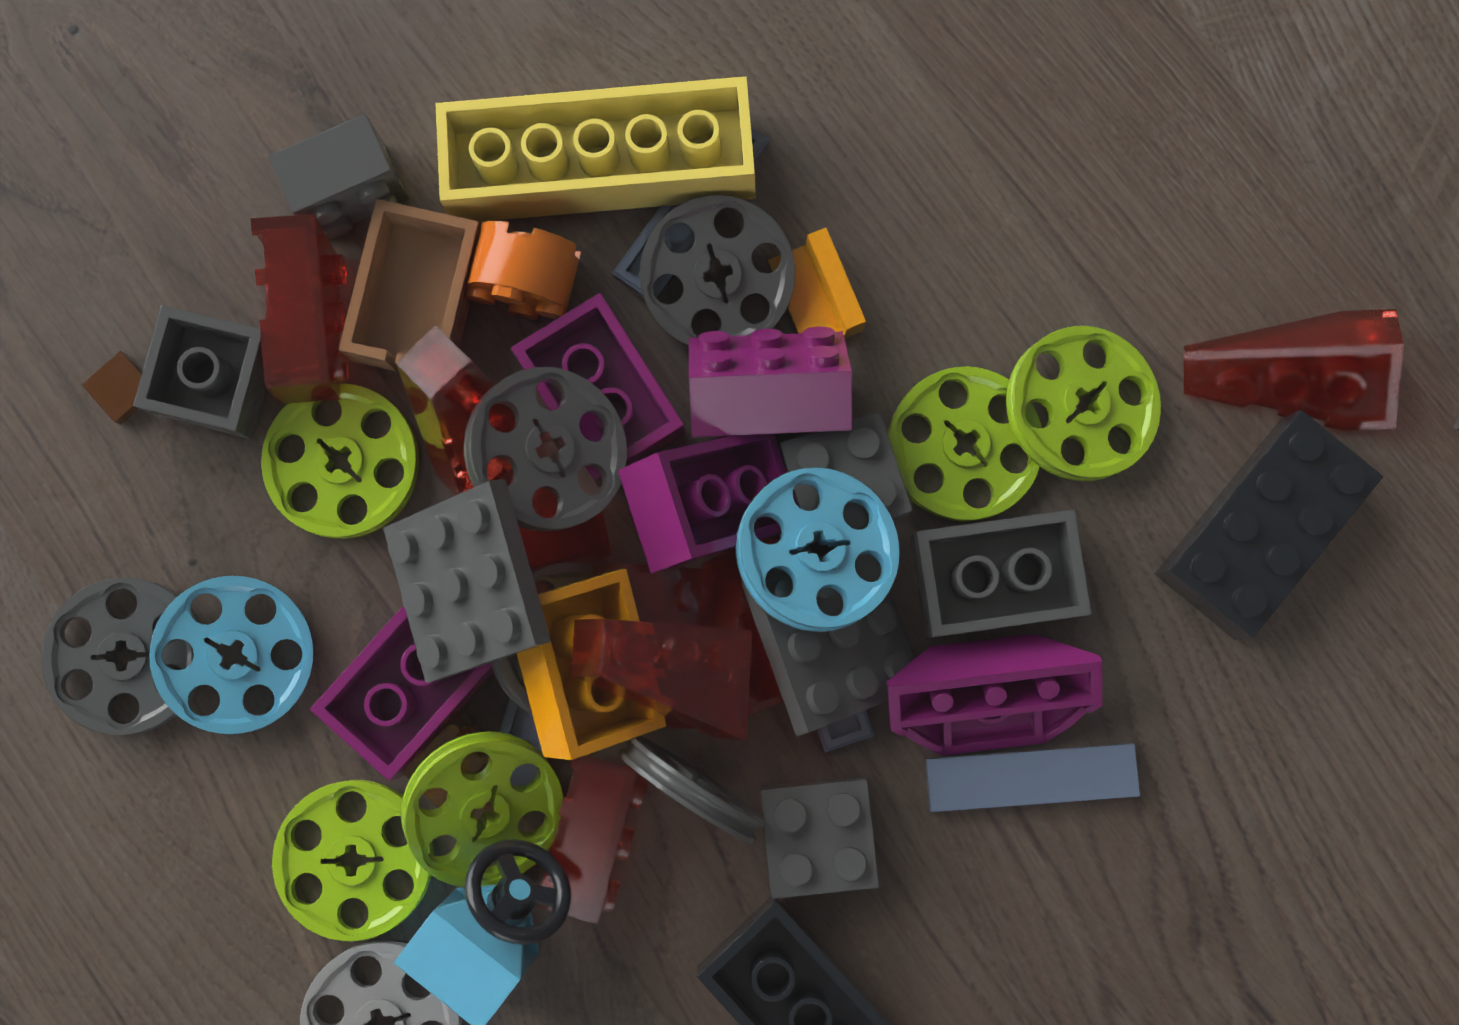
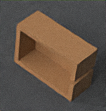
(408, 283)

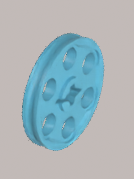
(805, 569)
(206, 668)

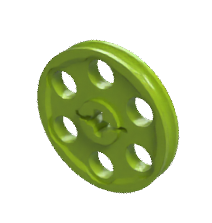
(1062, 397)
(938, 449)
(337, 486)
(472, 791)
(337, 882)

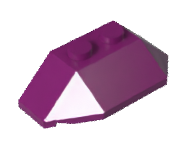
(993, 693)

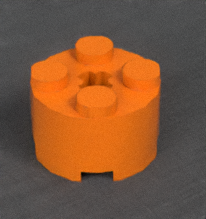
(523, 270)

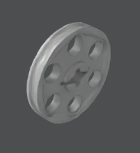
(362, 1000)

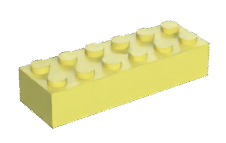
(595, 149)

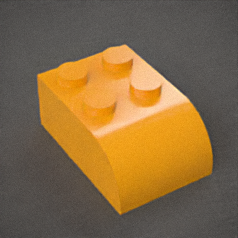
(569, 712)

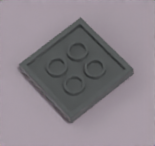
(466, 582)
(837, 670)

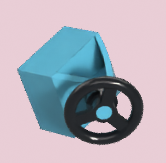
(485, 936)

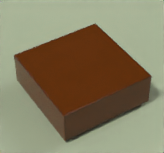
(115, 387)

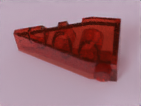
(1328, 365)

